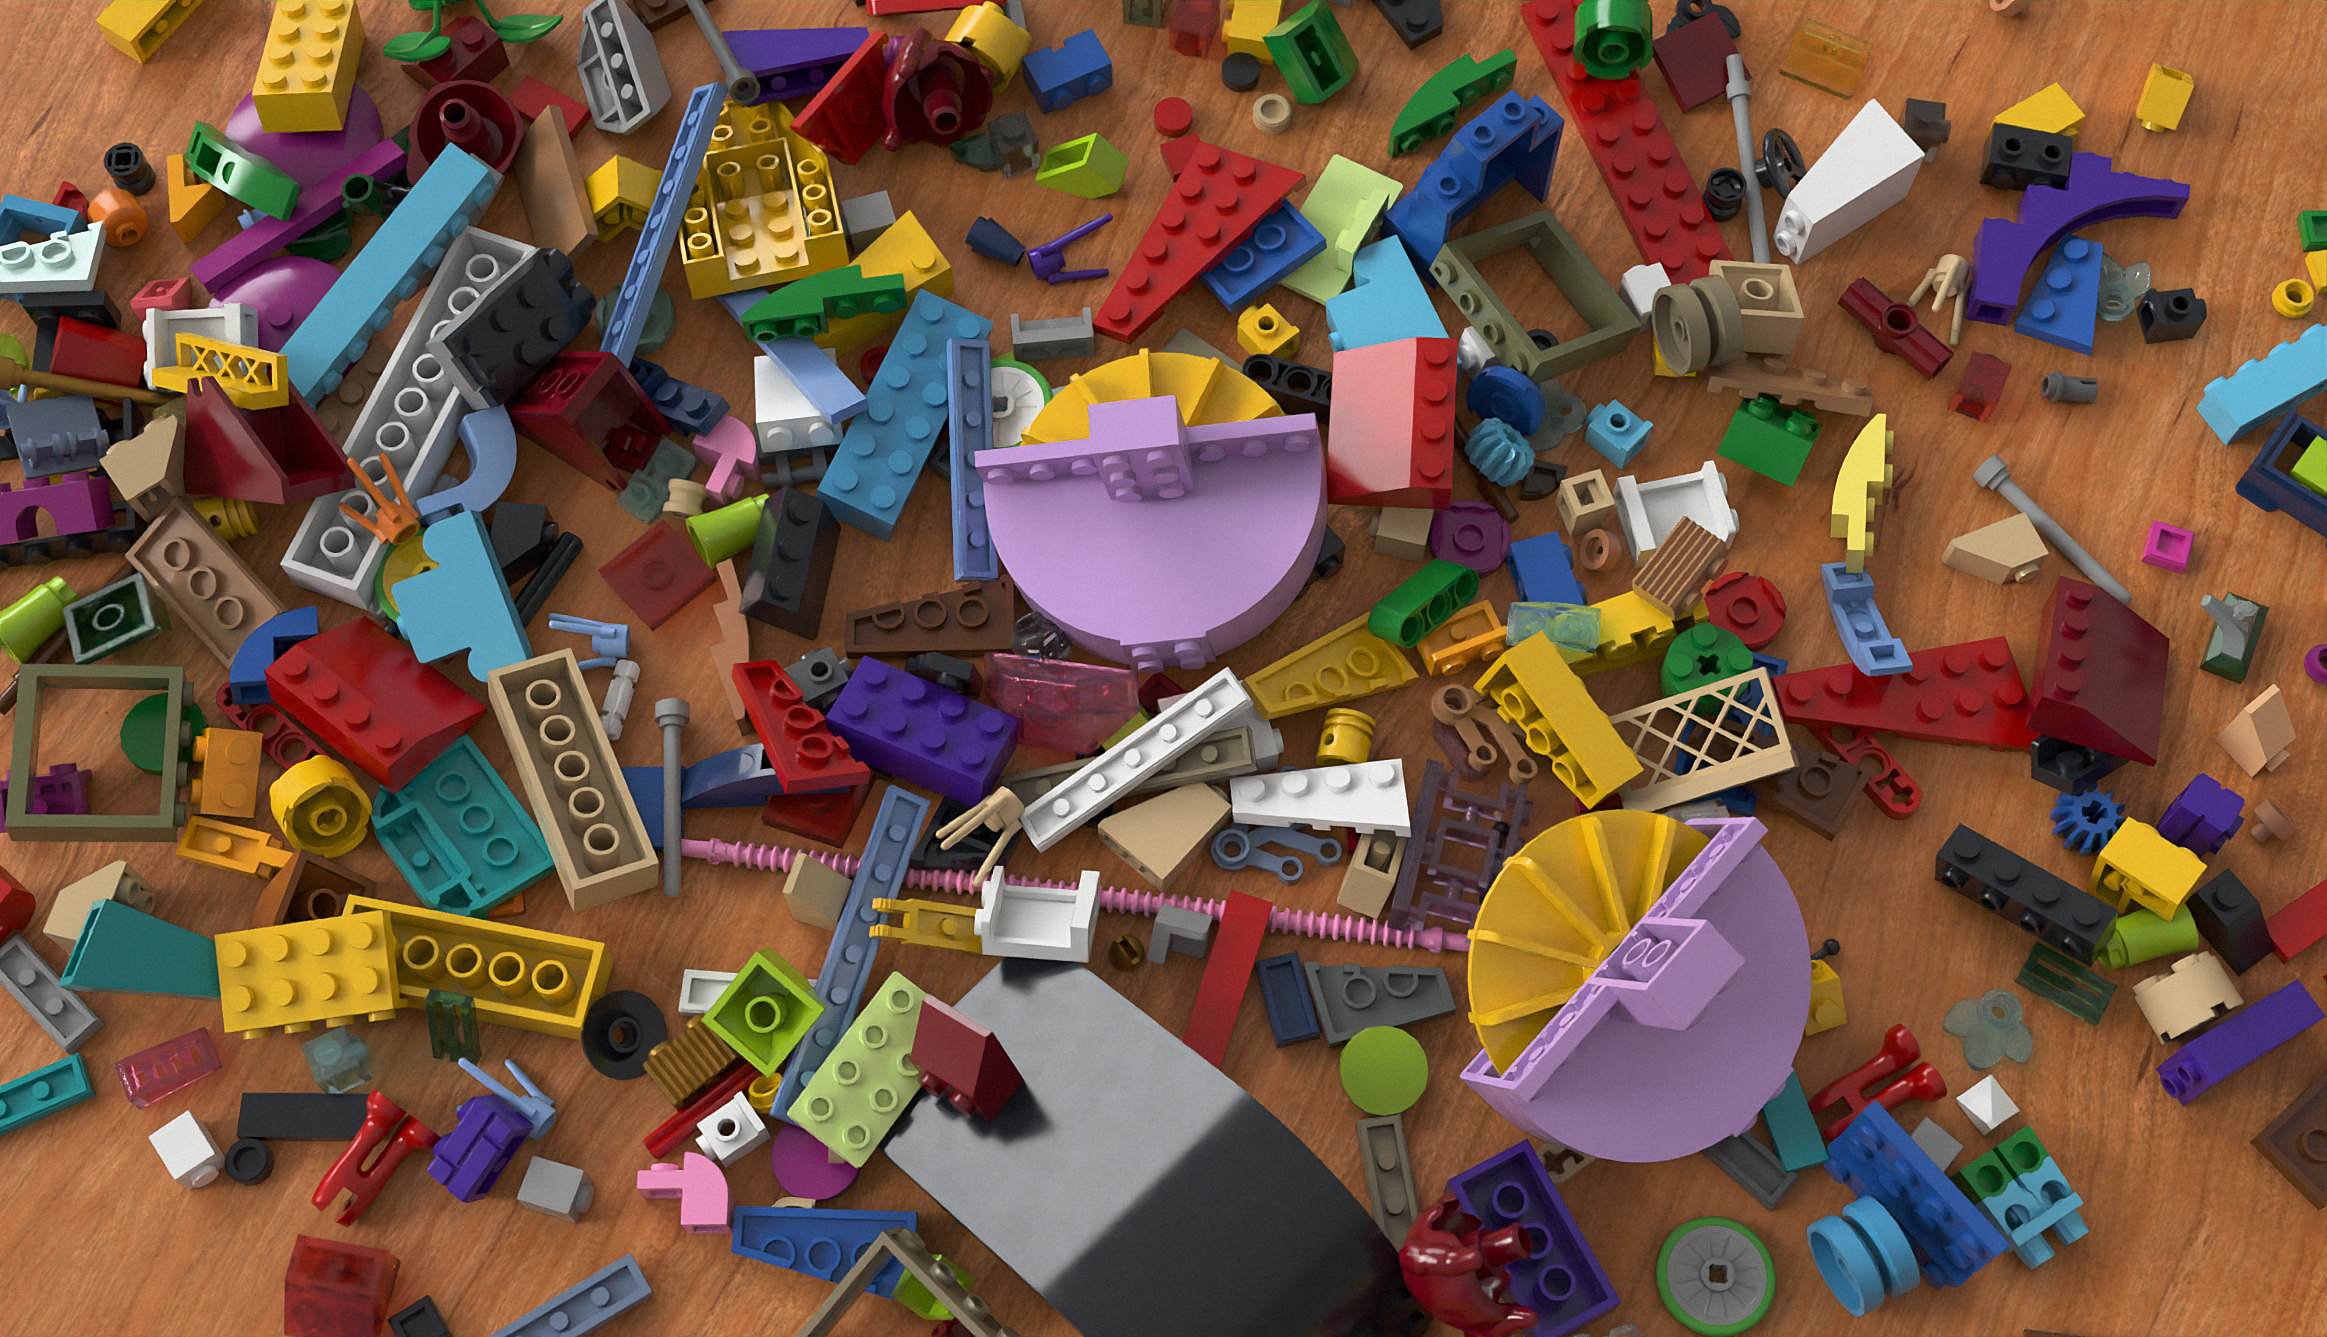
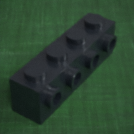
(2025, 895)

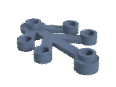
(1289, 837)

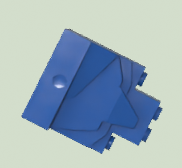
(1489, 152)

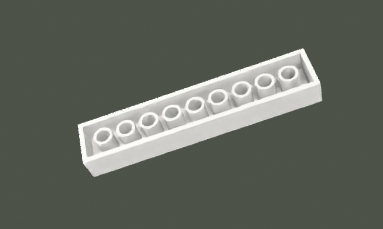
(407, 417)

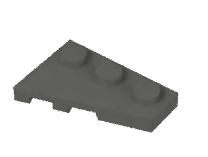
(1366, 997)

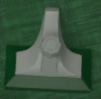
(2233, 635)

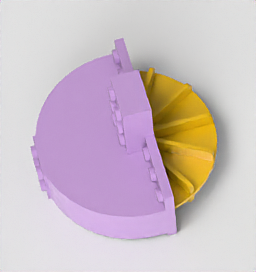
(1159, 509)
(1637, 984)

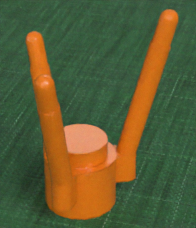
(395, 521)

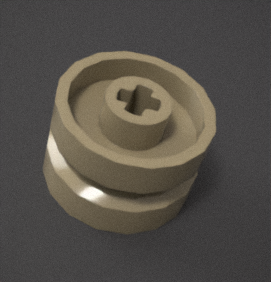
(1697, 324)

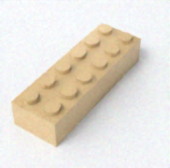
(573, 780)

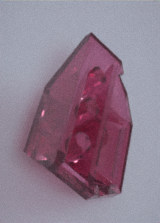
(1061, 701)

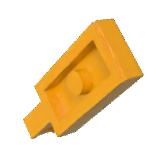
(232, 848)

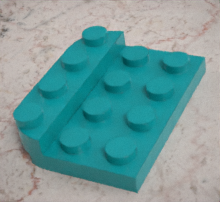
(460, 835)

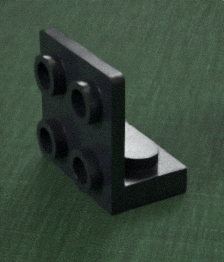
(47, 309)

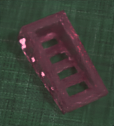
(146, 1060)

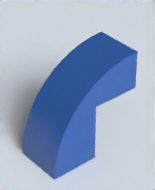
(264, 648)

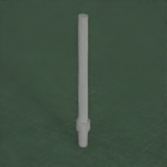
(1739, 95)

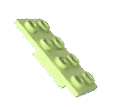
(1348, 212)
(865, 1076)

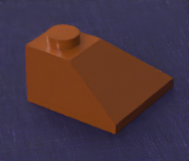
(308, 891)

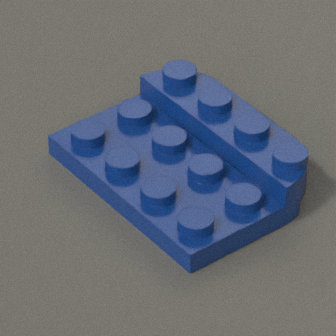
(1937, 1219)

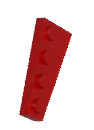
(792, 733)

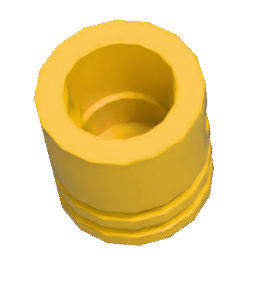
(237, 516)
(1345, 738)

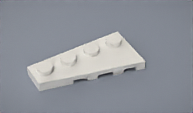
(1343, 795)

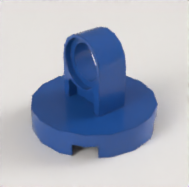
(1509, 397)

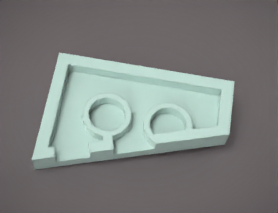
(53, 265)

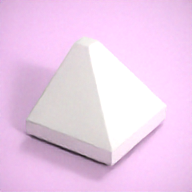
(1987, 1105)

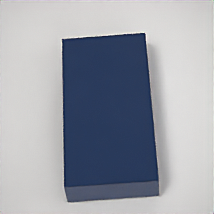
(1287, 1000)

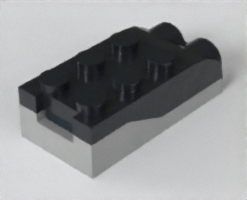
(513, 328)

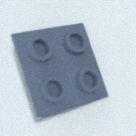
(57, 435)

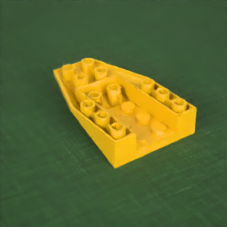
(759, 206)

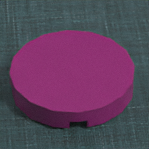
(1471, 536)
(803, 1167)

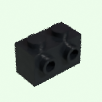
(2024, 157)

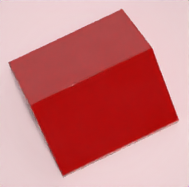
(98, 355)

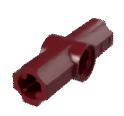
(1879, 313)

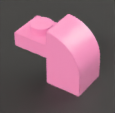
(733, 454)
(703, 1190)

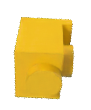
(1278, 340)

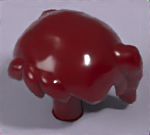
(934, 92)
(1461, 1270)

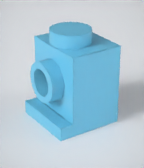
(1617, 433)

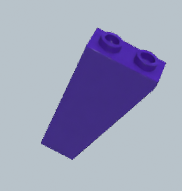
(793, 60)
(2239, 1042)

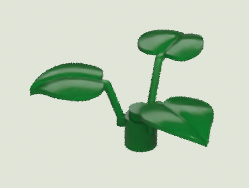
(427, 46)

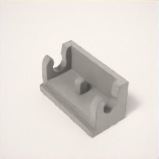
(1053, 338)

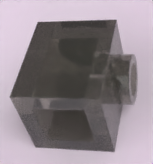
(1925, 125)
(1014, 144)

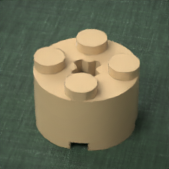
(2188, 998)

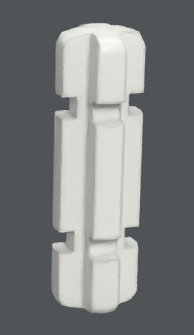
(619, 698)

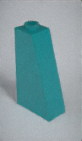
(140, 956)

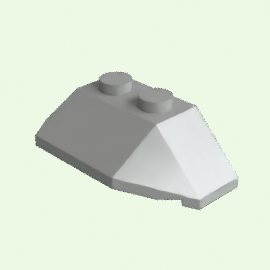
(620, 68)

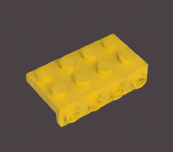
(308, 974)

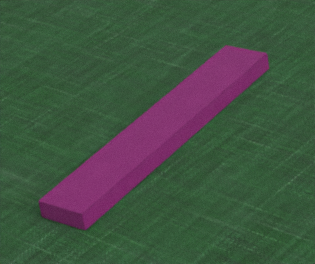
(311, 209)

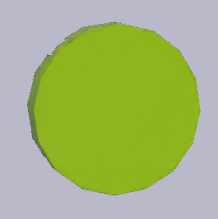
(1383, 1070)

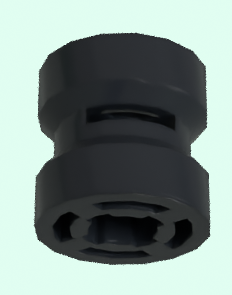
(129, 168)
(1724, 193)

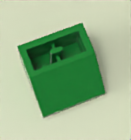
(1312, 53)
(1770, 438)

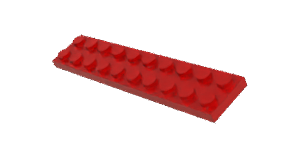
(1630, 152)

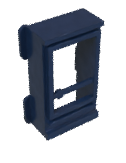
(2273, 489)

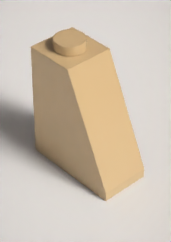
(1167, 831)

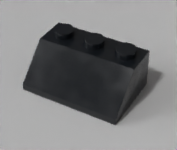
(791, 563)

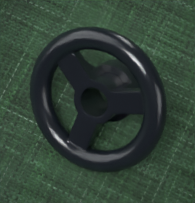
(1776, 165)

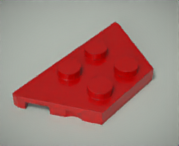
(848, 110)

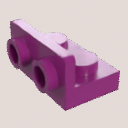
(57, 792)

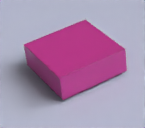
(2168, 547)

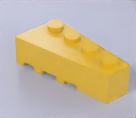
(899, 250)

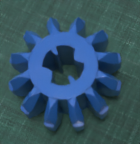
(2076, 827)

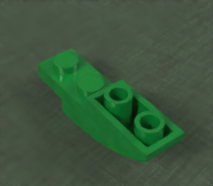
(1437, 102)
(241, 173)
(806, 304)

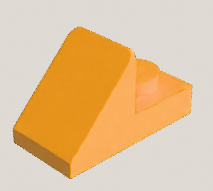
(190, 202)

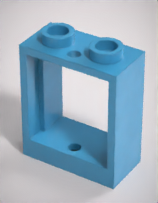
(37, 217)

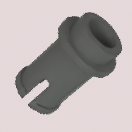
(2068, 388)

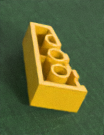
(1630, 634)
(1560, 719)

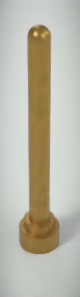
(14, 375)

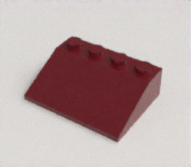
(2098, 674)

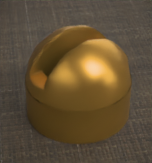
(1120, 958)

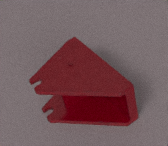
(577, 408)
(259, 453)

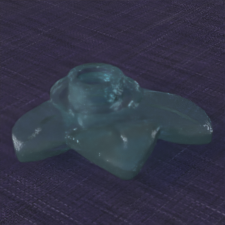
(2121, 287)
(1556, 425)
(1987, 1036)

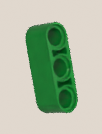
(1423, 602)

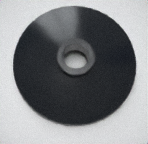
(641, 1028)

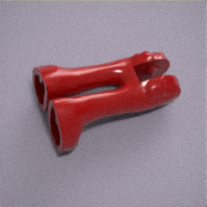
(1897, 1053)
(367, 1185)

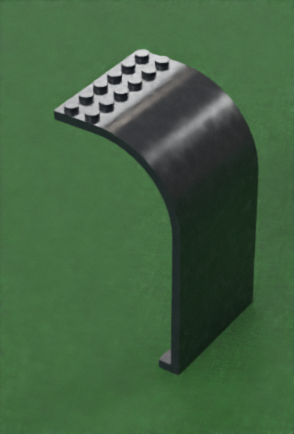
(1145, 1180)

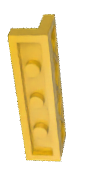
(247, 392)

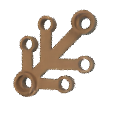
(1470, 712)

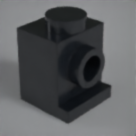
(2170, 315)

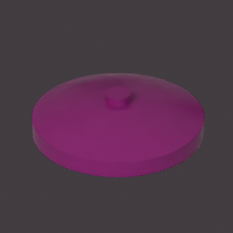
(309, 154)
(283, 294)

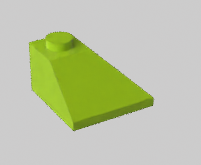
(765, 1011)

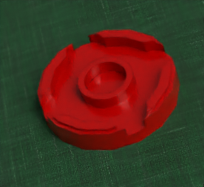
(1747, 608)

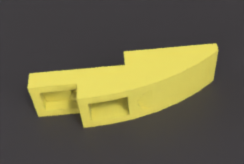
(1860, 489)

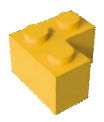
(621, 195)
(2145, 870)

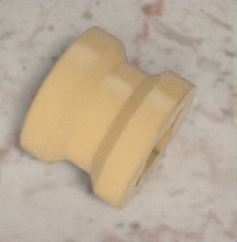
(684, 499)

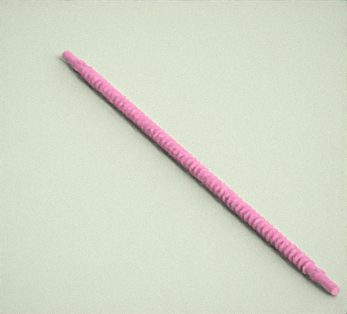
(1433, 938)

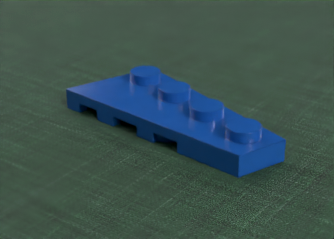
(819, 1240)

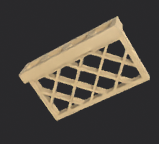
(1720, 775)

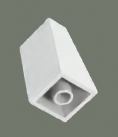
(1849, 184)

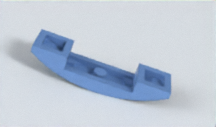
(1861, 622)

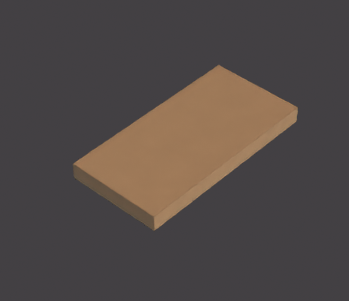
(554, 187)
(203, 579)

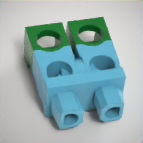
(2023, 1195)

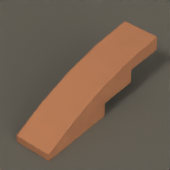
(737, 644)

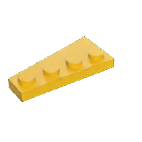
(1329, 671)

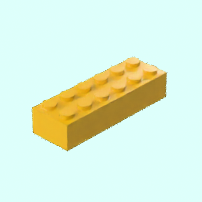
(511, 971)

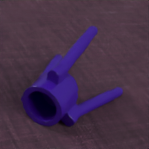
(1049, 258)

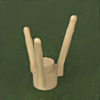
(1947, 280)
(997, 812)

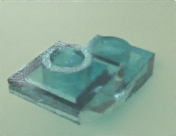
(648, 488)
(1562, 623)

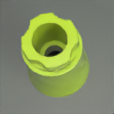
(726, 530)
(34, 619)
(2147, 937)

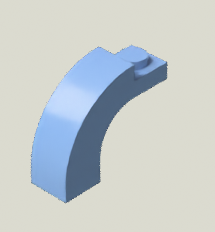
(492, 457)

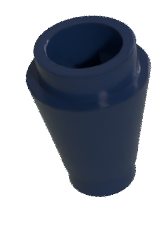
(994, 242)

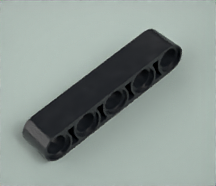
(1284, 376)

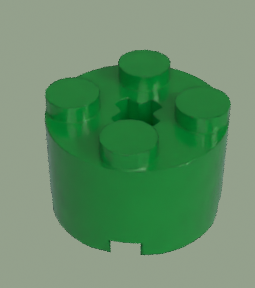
(1613, 37)
(1706, 651)

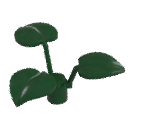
(330, 237)

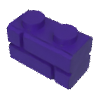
(2202, 816)
(479, 1147)

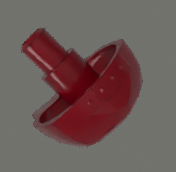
(473, 119)

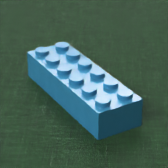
(904, 419)

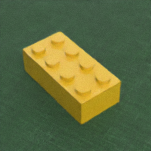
(308, 66)

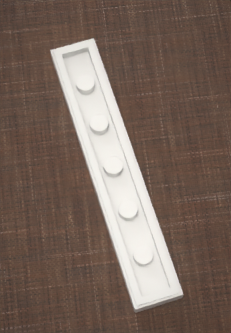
(1134, 759)

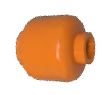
(120, 215)

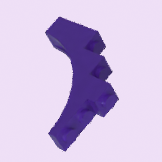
(2044, 214)

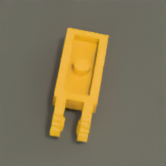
(929, 925)

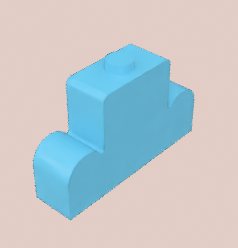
(1385, 303)
(461, 601)

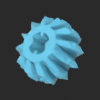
(1499, 452)

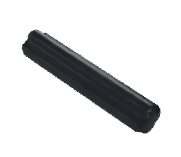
(547, 576)

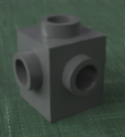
(820, 677)

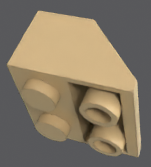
(149, 466)
(116, 882)

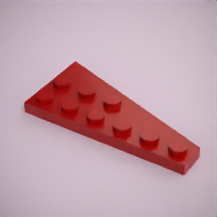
(1193, 232)
(1949, 697)

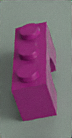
(75, 505)

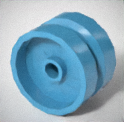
(1863, 1256)

